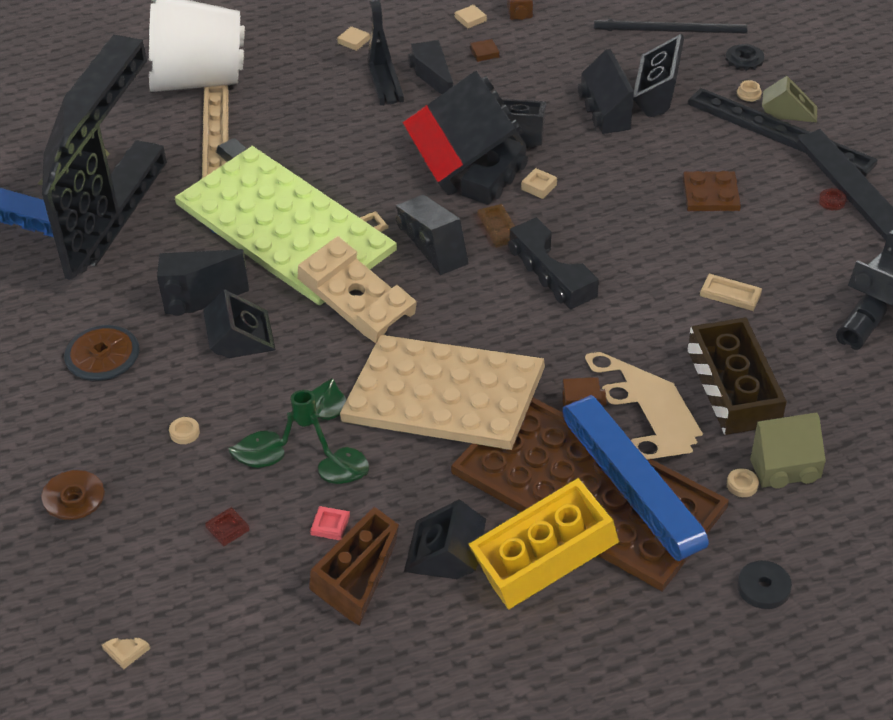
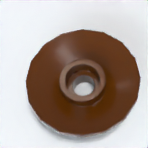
(72, 485)

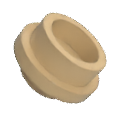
(749, 91)

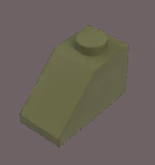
(788, 102)

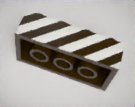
(735, 375)

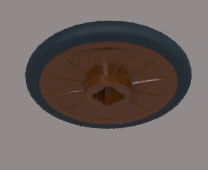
(101, 352)

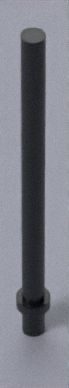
(666, 26)

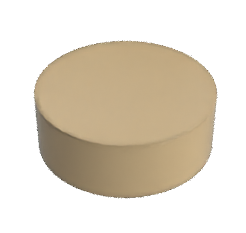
(184, 430)
(742, 482)

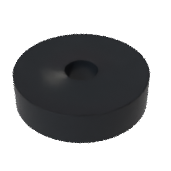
(760, 596)

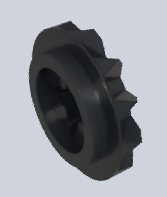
(754, 54)

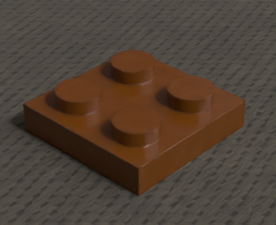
(711, 191)

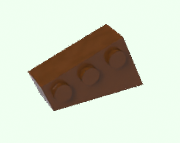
(355, 565)

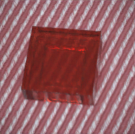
(227, 526)

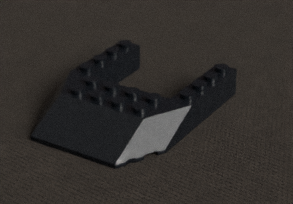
(79, 192)

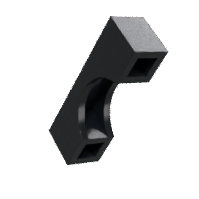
(570, 282)

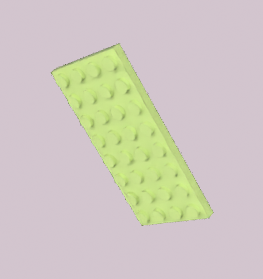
(278, 217)

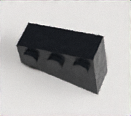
(434, 232)

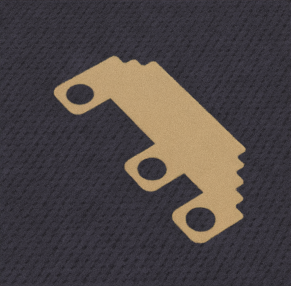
(660, 403)

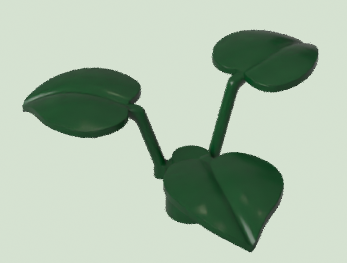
(307, 406)

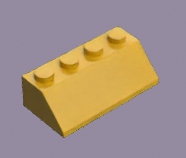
(544, 543)

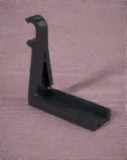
(380, 61)

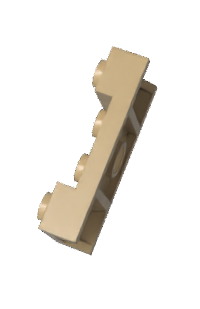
(337, 271)

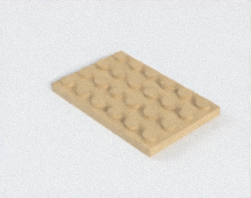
(444, 391)

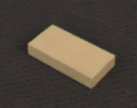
(731, 292)

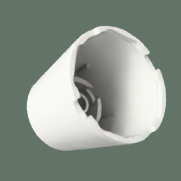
(194, 45)

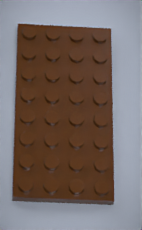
(551, 457)

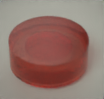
(832, 199)

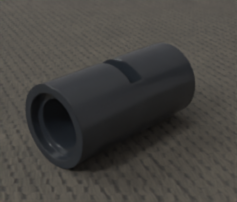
(861, 322)

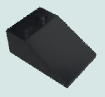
(196, 278)

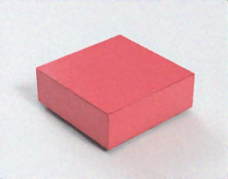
(330, 523)

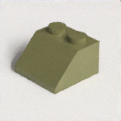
(788, 450)

